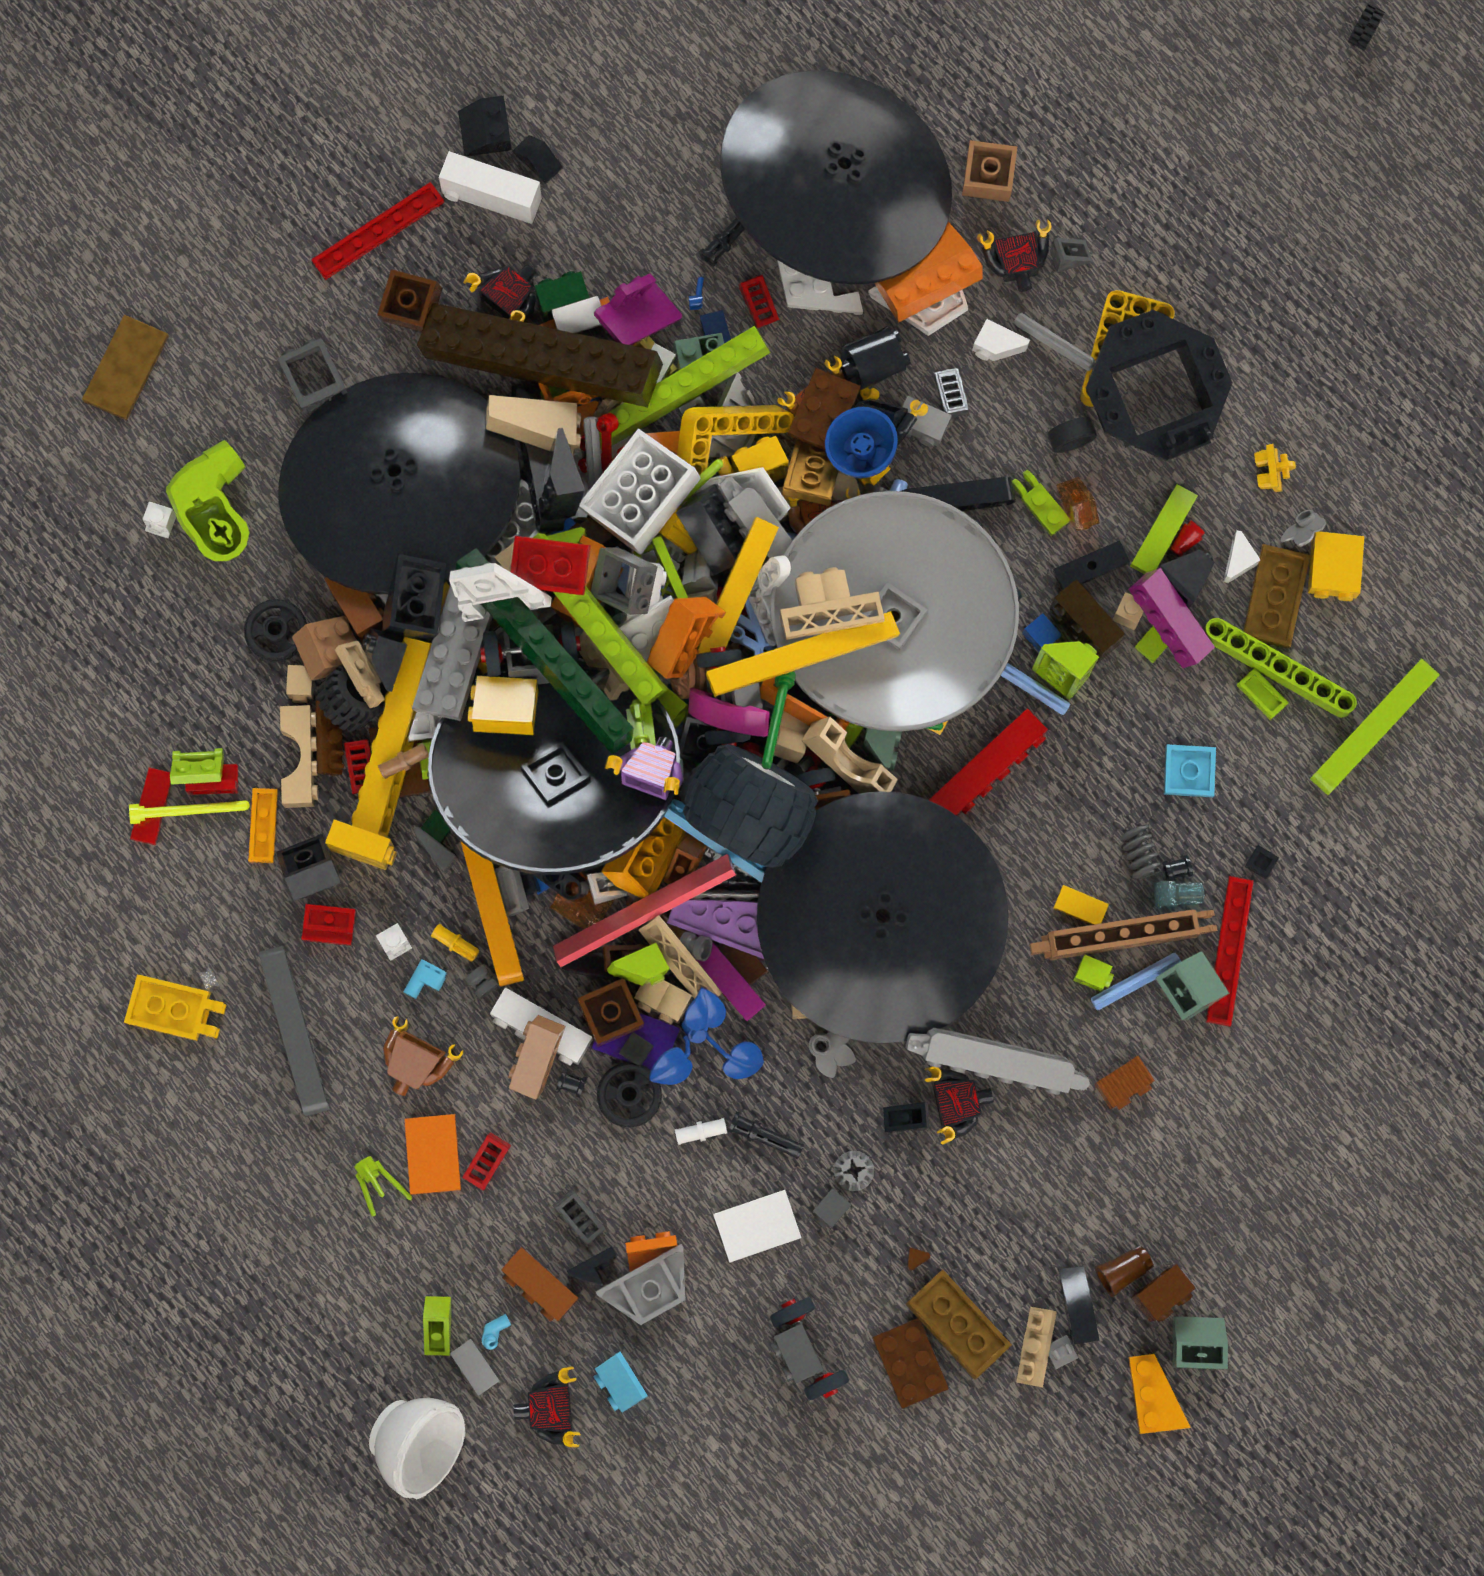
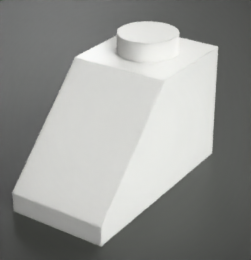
(998, 342)

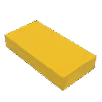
(1080, 906)

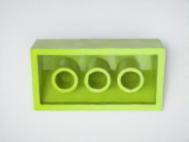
(1065, 665)

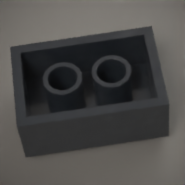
(711, 529)

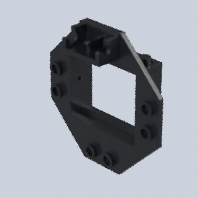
(1142, 340)

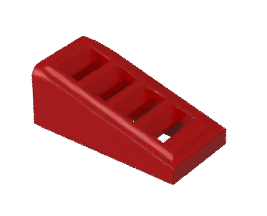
(744, 286)
(357, 745)
(495, 1140)

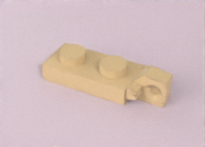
(361, 672)

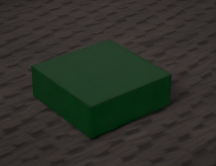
(436, 827)

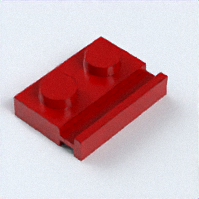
(328, 924)

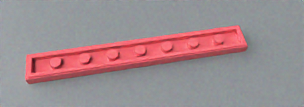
(644, 910)

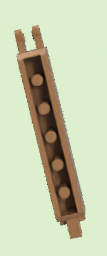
(1122, 934)

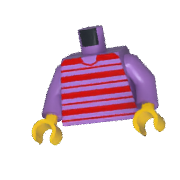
(649, 768)

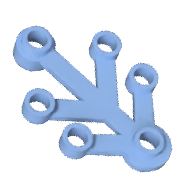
(754, 627)

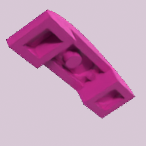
(727, 716)

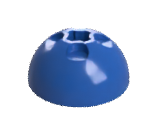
(855, 432)

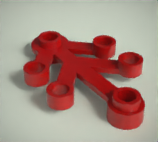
(606, 425)

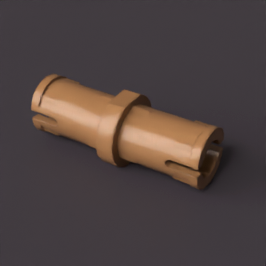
(403, 761)

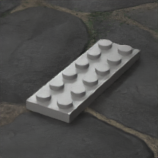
(451, 662)

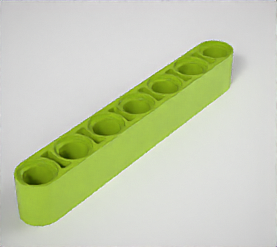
(1291, 667)
(1374, 727)

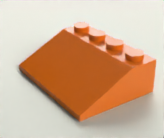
(939, 275)

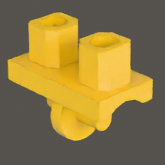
(1270, 458)

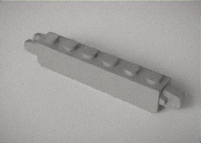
(746, 504)
(998, 1060)

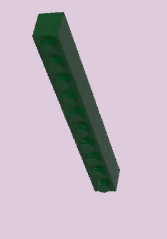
(557, 665)

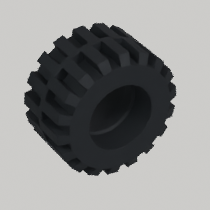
(344, 703)

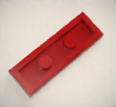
(154, 795)

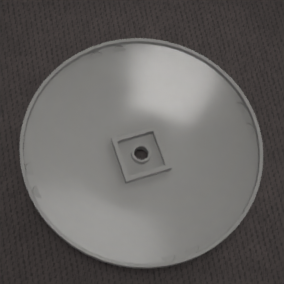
(951, 601)

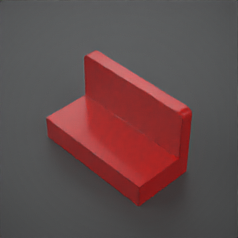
(228, 783)

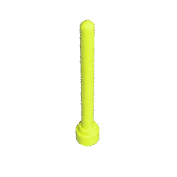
(139, 813)

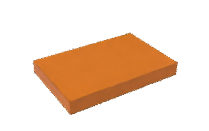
(432, 1154)

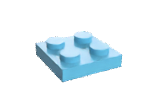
(1189, 770)

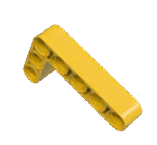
(1115, 315)
(726, 420)

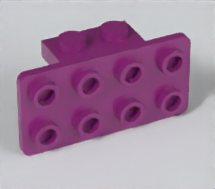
(637, 311)

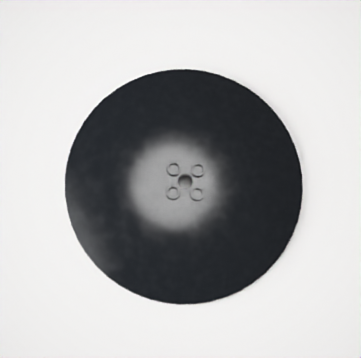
(827, 219)
(448, 499)
(513, 813)
(896, 975)

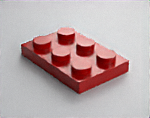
(551, 564)

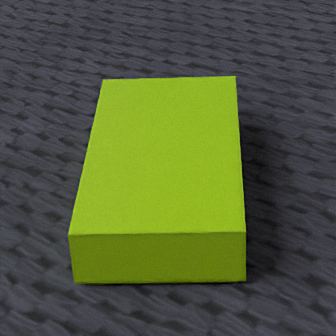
(1151, 645)
(1262, 694)

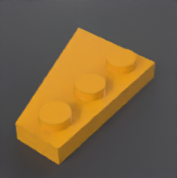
(1153, 1397)

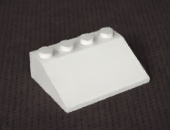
(639, 491)

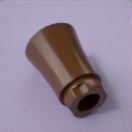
(1123, 1270)

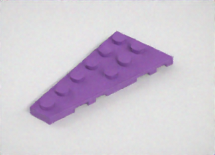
(721, 920)

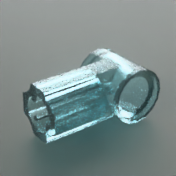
(1173, 894)

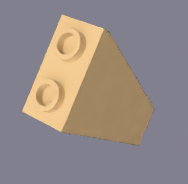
(533, 420)

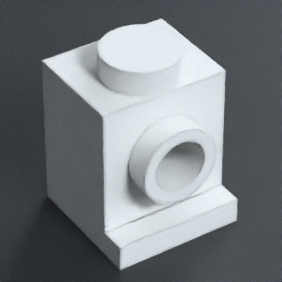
(159, 519)
(394, 942)

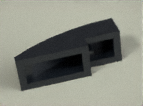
(1078, 1305)

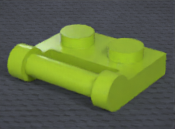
(197, 767)

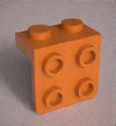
(642, 1251)

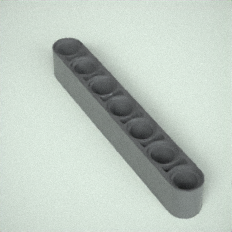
(293, 1031)

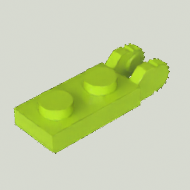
(1041, 504)

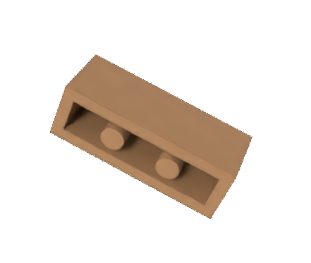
(536, 1056)

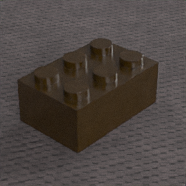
(1086, 620)

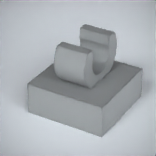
(1062, 1352)

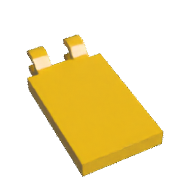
(172, 1008)

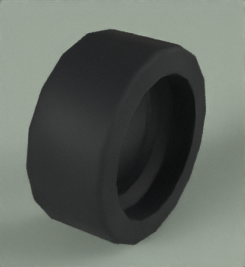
(1072, 434)

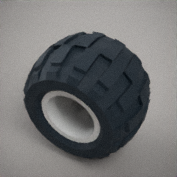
(749, 808)

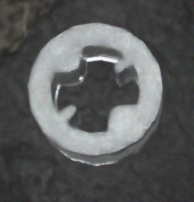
(209, 979)

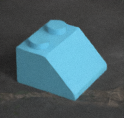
(620, 1382)

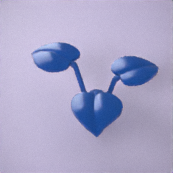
(702, 1013)

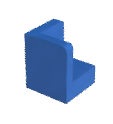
(1041, 632)

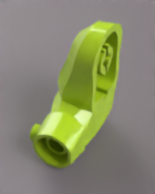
(203, 506)

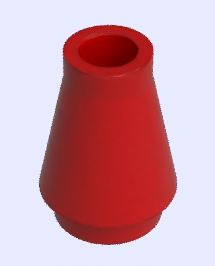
(1187, 538)

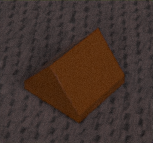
(916, 1258)

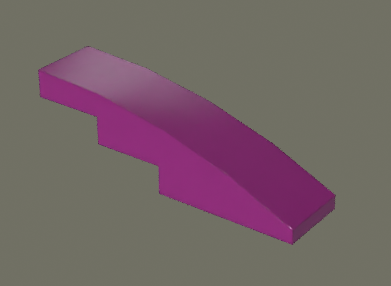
(731, 983)

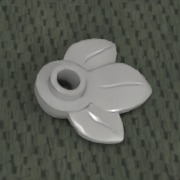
(1304, 529)
(834, 1054)

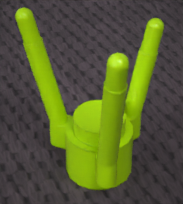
(367, 1171)

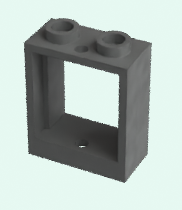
(312, 401)
(605, 586)

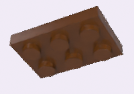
(821, 404)
(910, 1363)

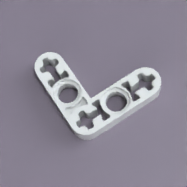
(777, 571)

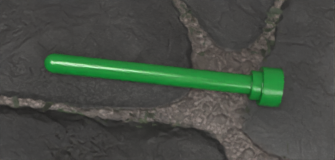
(783, 683)

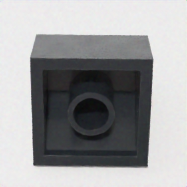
(485, 127)
(385, 655)
(308, 867)

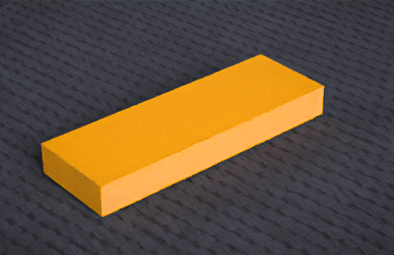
(263, 825)

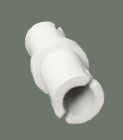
(701, 1131)

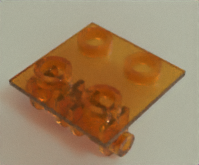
(581, 911)

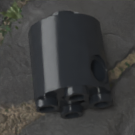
(873, 358)

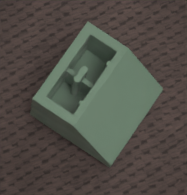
(694, 348)
(880, 746)
(1192, 985)
(1199, 1343)

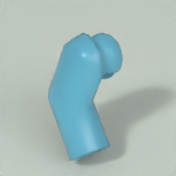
(492, 1330)

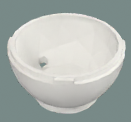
(417, 1444)

